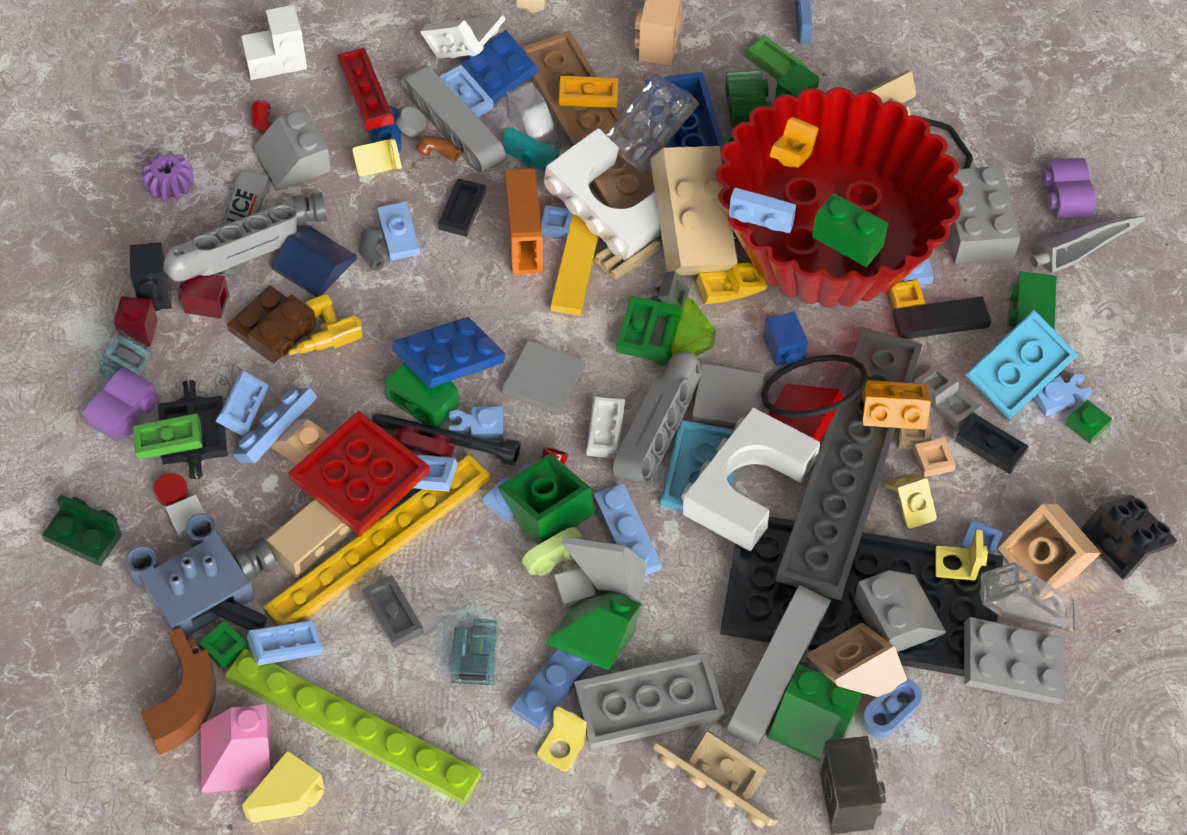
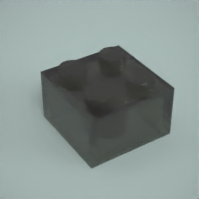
(851, 784)

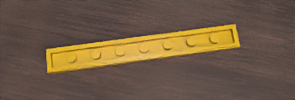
(374, 546)

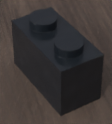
(149, 276)

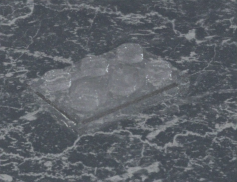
(651, 121)

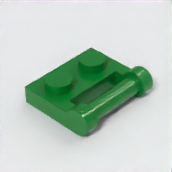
(639, 328)

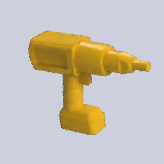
(333, 332)

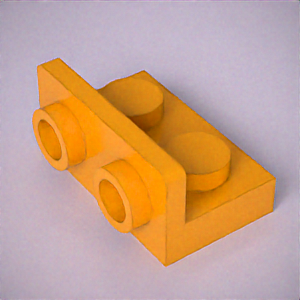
(896, 404)

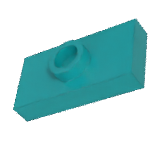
(528, 149)

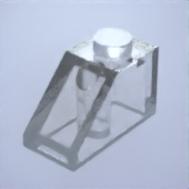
(531, 115)

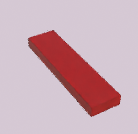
(365, 89)

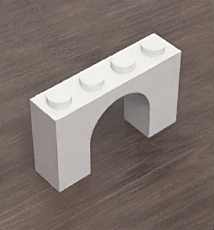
(569, 178)
(754, 441)

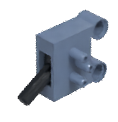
(198, 583)

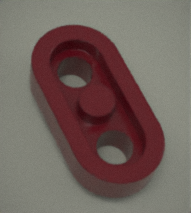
(434, 446)

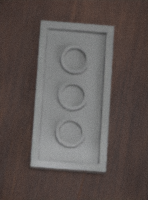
(649, 700)

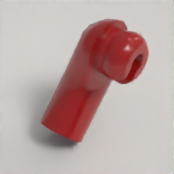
(259, 115)

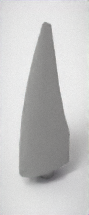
(1073, 245)

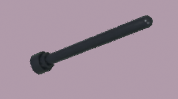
(505, 450)

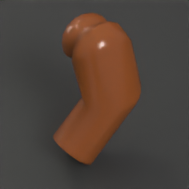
(439, 144)

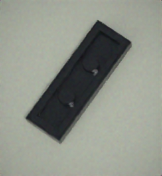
(941, 318)

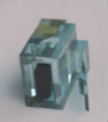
(126, 352)
(475, 653)

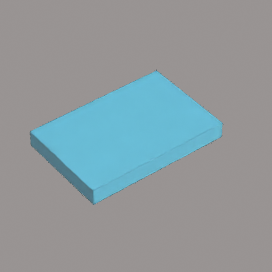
(1021, 365)
(692, 448)

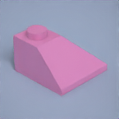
(236, 749)

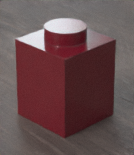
(204, 295)
(136, 318)

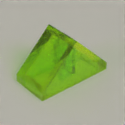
(694, 331)

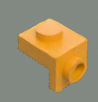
(795, 144)

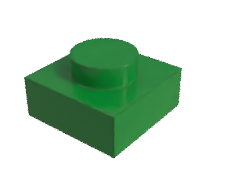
(1088, 421)
(223, 645)

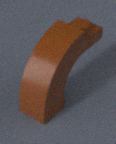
(189, 707)

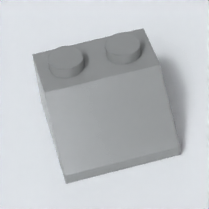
(292, 150)
(897, 609)

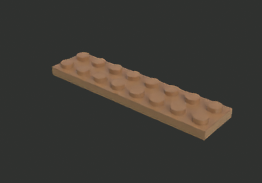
(561, 56)

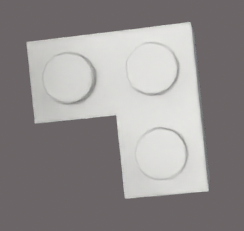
(277, 49)

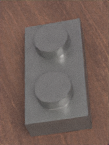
(392, 611)

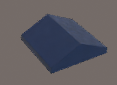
(312, 261)

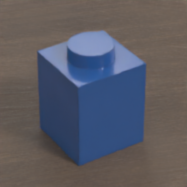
(785, 338)

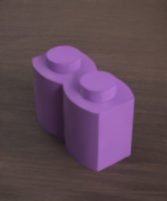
(1069, 188)
(120, 404)

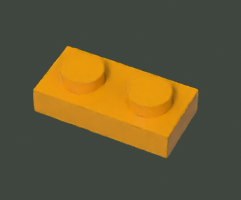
(588, 91)

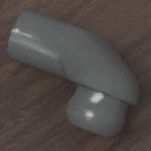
(367, 247)

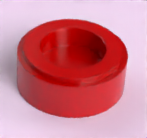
(170, 489)

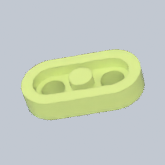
(546, 555)

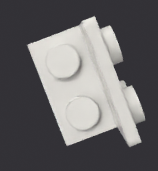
(461, 36)

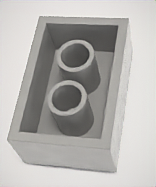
(986, 218)

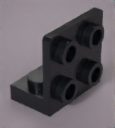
(1126, 534)

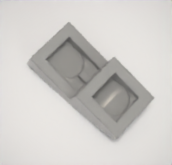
(947, 398)

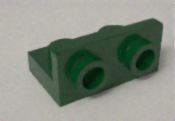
(83, 530)

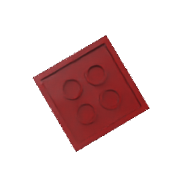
(359, 473)

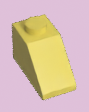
(285, 791)

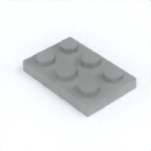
(1014, 661)

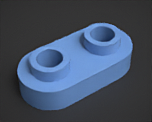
(891, 710)

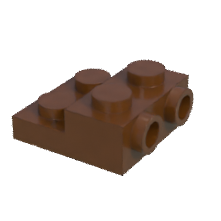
(273, 323)

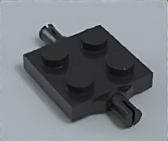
(213, 433)

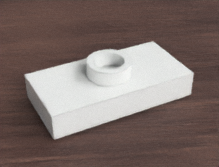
(605, 427)

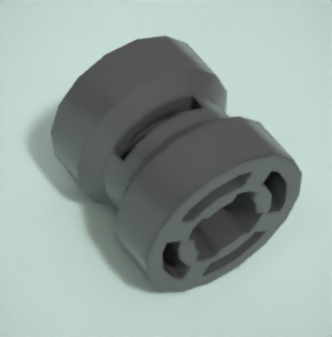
(315, 204)
(255, 559)

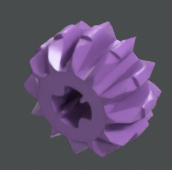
(168, 176)

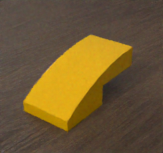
(730, 285)

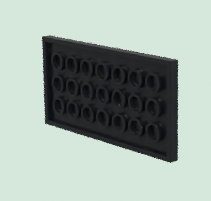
(758, 602)

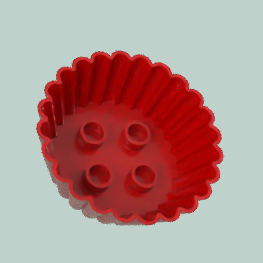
(861, 153)

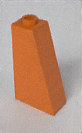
(524, 221)

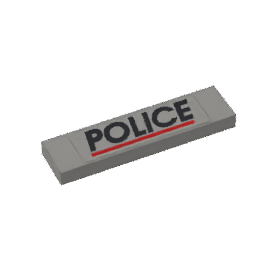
(245, 201)

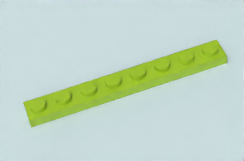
(355, 727)

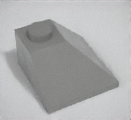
(609, 566)

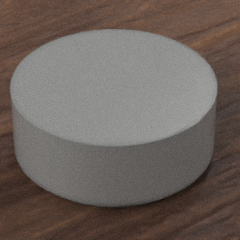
(411, 121)

